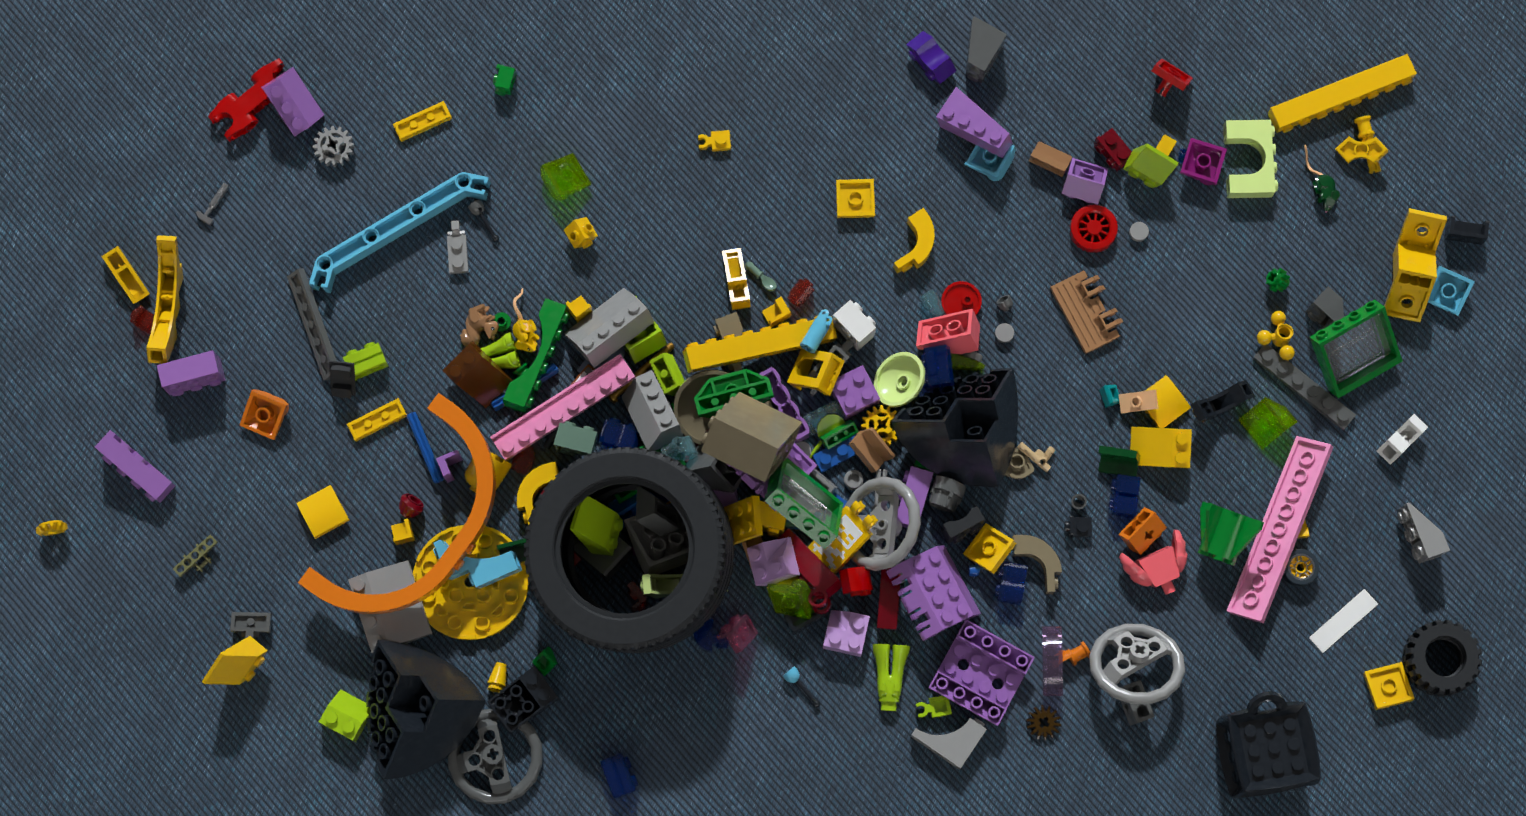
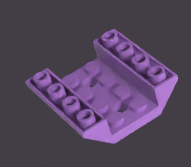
(987, 660)

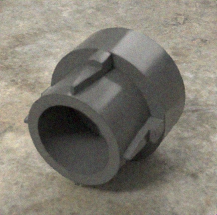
(946, 494)

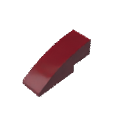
(888, 602)

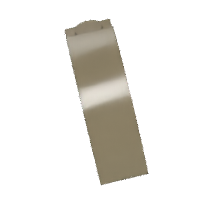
(1040, 551)

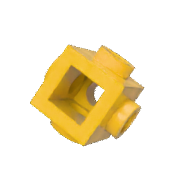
(580, 233)

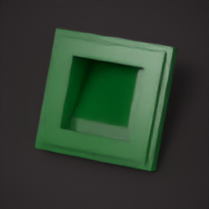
(545, 661)

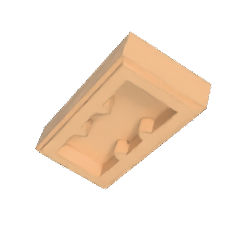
(1138, 401)

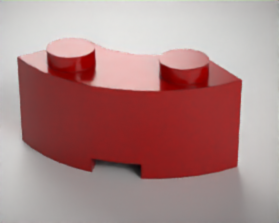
(856, 581)

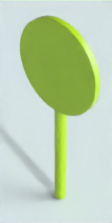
(825, 425)

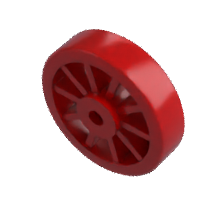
(1093, 228)

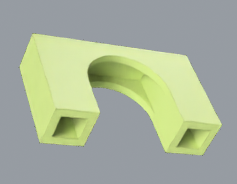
(1259, 135)

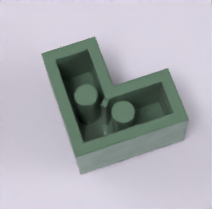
(575, 440)

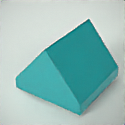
(1109, 395)

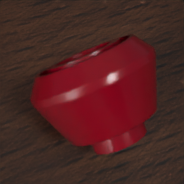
(410, 506)

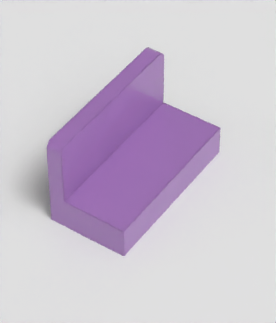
(447, 460)

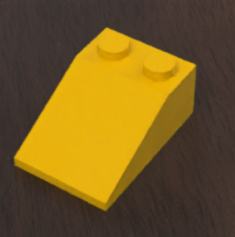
(1162, 446)
(236, 663)

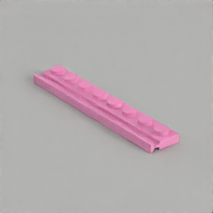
(562, 407)

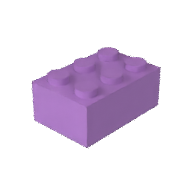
(191, 373)

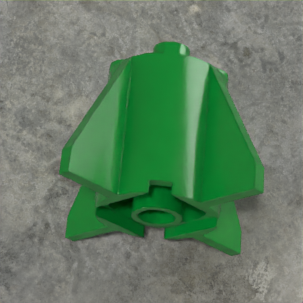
(1225, 532)

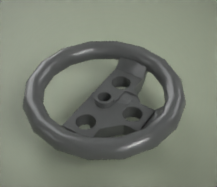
(502, 789)

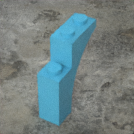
(483, 571)

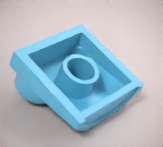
(989, 163)
(1450, 290)

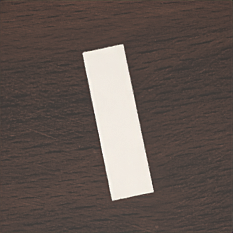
(1343, 620)

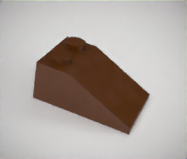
(477, 374)

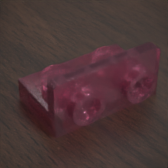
(738, 631)

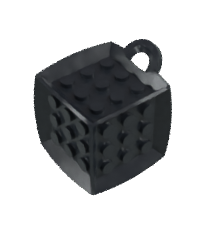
(1268, 748)

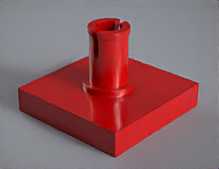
(1171, 76)

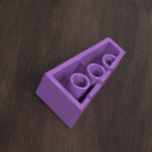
(971, 123)
(135, 466)

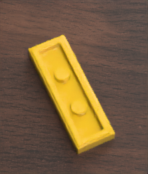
(422, 121)
(376, 419)

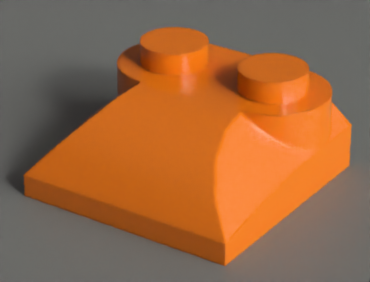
(264, 413)

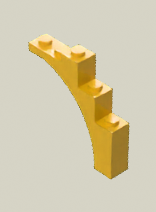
(167, 302)

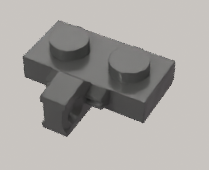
(250, 623)

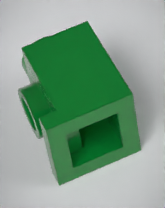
(504, 80)

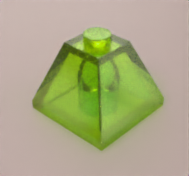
(1267, 421)

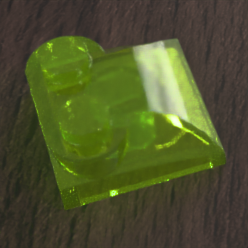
(564, 177)
(791, 598)

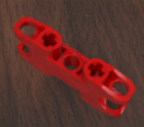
(248, 104)

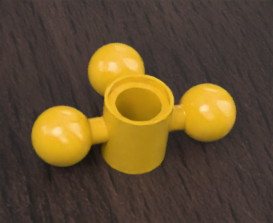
(1264, 337)

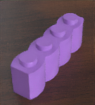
(782, 402)

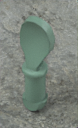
(767, 283)

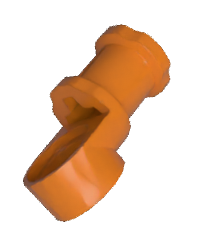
(1076, 654)

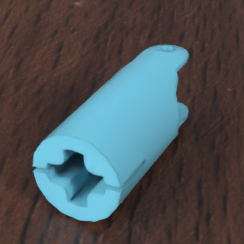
(816, 332)

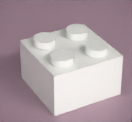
(854, 324)

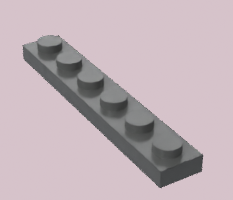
(312, 321)
(1304, 387)

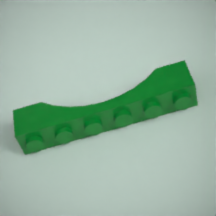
(521, 390)

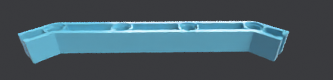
(395, 225)

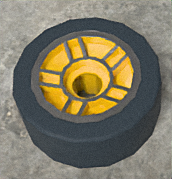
(1307, 561)

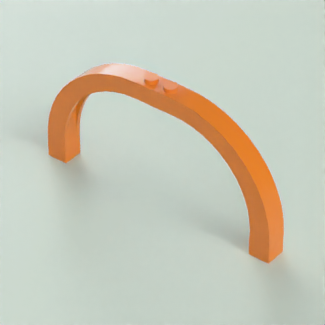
(453, 557)

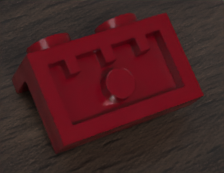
(1113, 149)

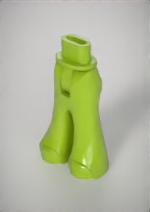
(501, 346)
(888, 685)

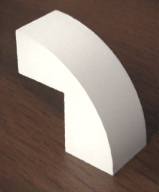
(1402, 439)

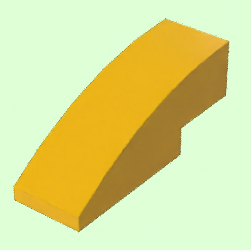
(125, 274)
(736, 279)

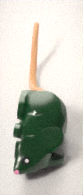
(1323, 186)

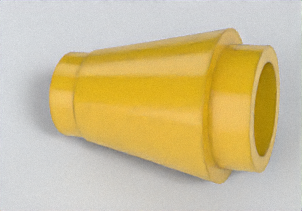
(497, 679)

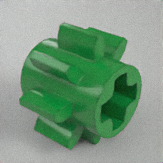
(1277, 280)

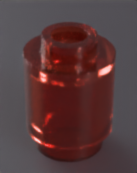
(800, 292)

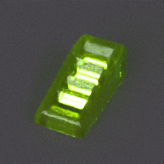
(963, 363)

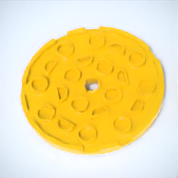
(472, 611)

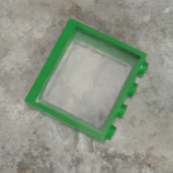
(1356, 348)
(804, 503)

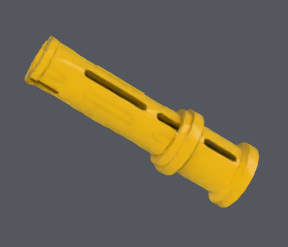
(1367, 134)

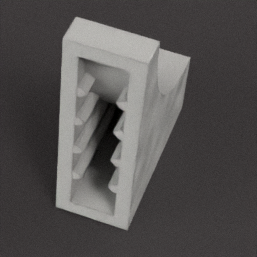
(953, 746)

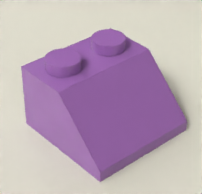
(1085, 181)

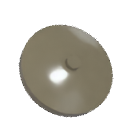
(685, 407)

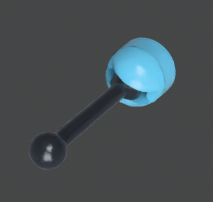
(792, 676)

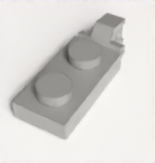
(457, 250)

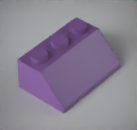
(293, 101)

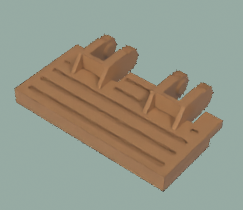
(1084, 313)

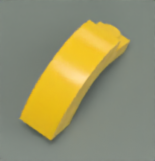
(924, 231)
(532, 484)

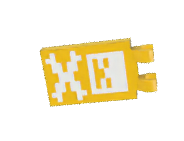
(851, 537)

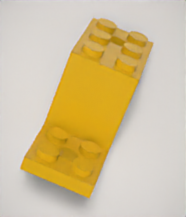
(1414, 265)

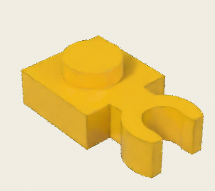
(719, 141)

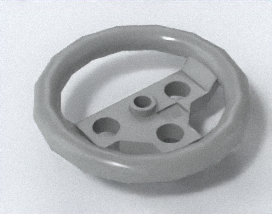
(888, 525)
(1135, 658)

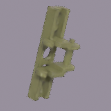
(193, 561)

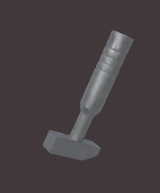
(213, 204)

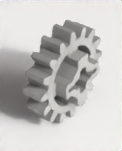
(326, 149)

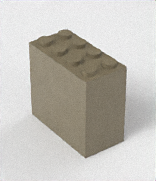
(750, 436)

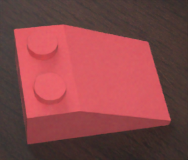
(955, 330)

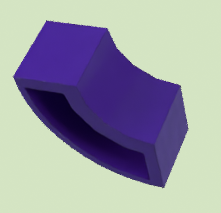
(931, 57)

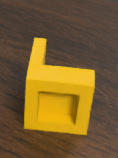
(579, 308)
(777, 312)
(402, 532)

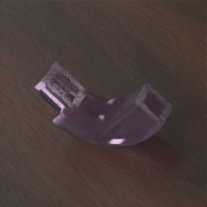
(1052, 661)

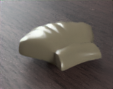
(1019, 466)

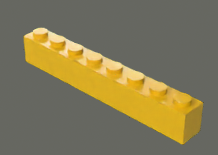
(1342, 93)
(750, 345)

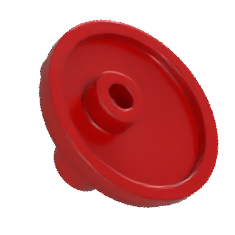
(961, 297)

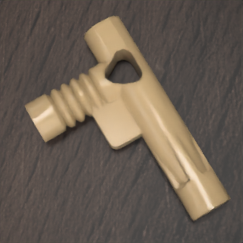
(1038, 455)

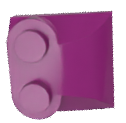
(1203, 161)

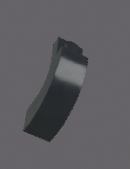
(1222, 402)

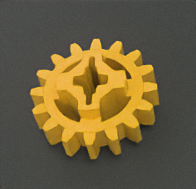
(875, 419)

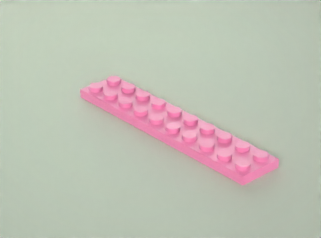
(1280, 529)

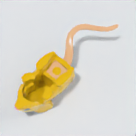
(524, 331)

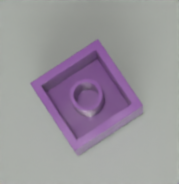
(855, 392)

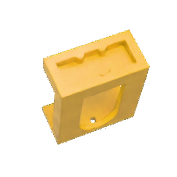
(826, 377)

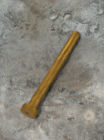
(645, 368)

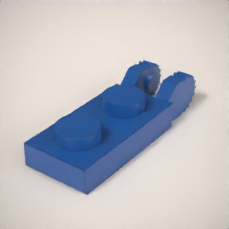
(834, 456)

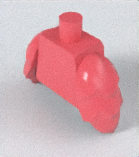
(1158, 566)

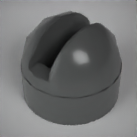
(1005, 303)
(1076, 505)

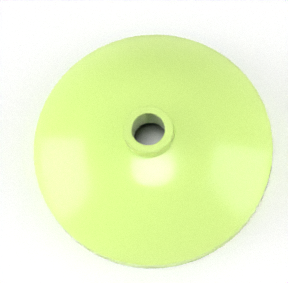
(893, 376)

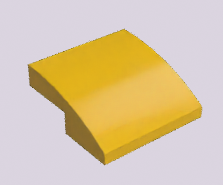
(1170, 403)
(323, 511)

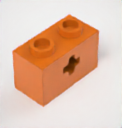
(1142, 531)

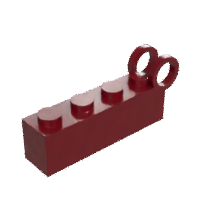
(814, 573)

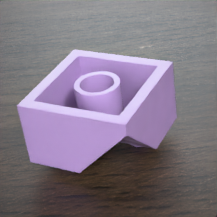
(773, 561)
(846, 632)

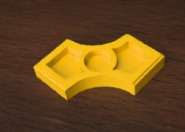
(1371, 150)

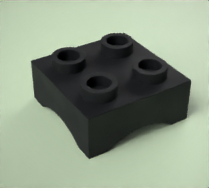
(956, 530)

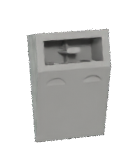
(1426, 539)

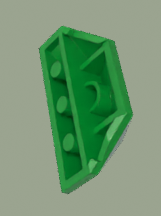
(721, 388)

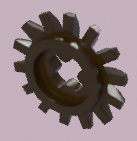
(1035, 724)

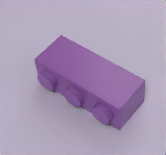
(919, 482)

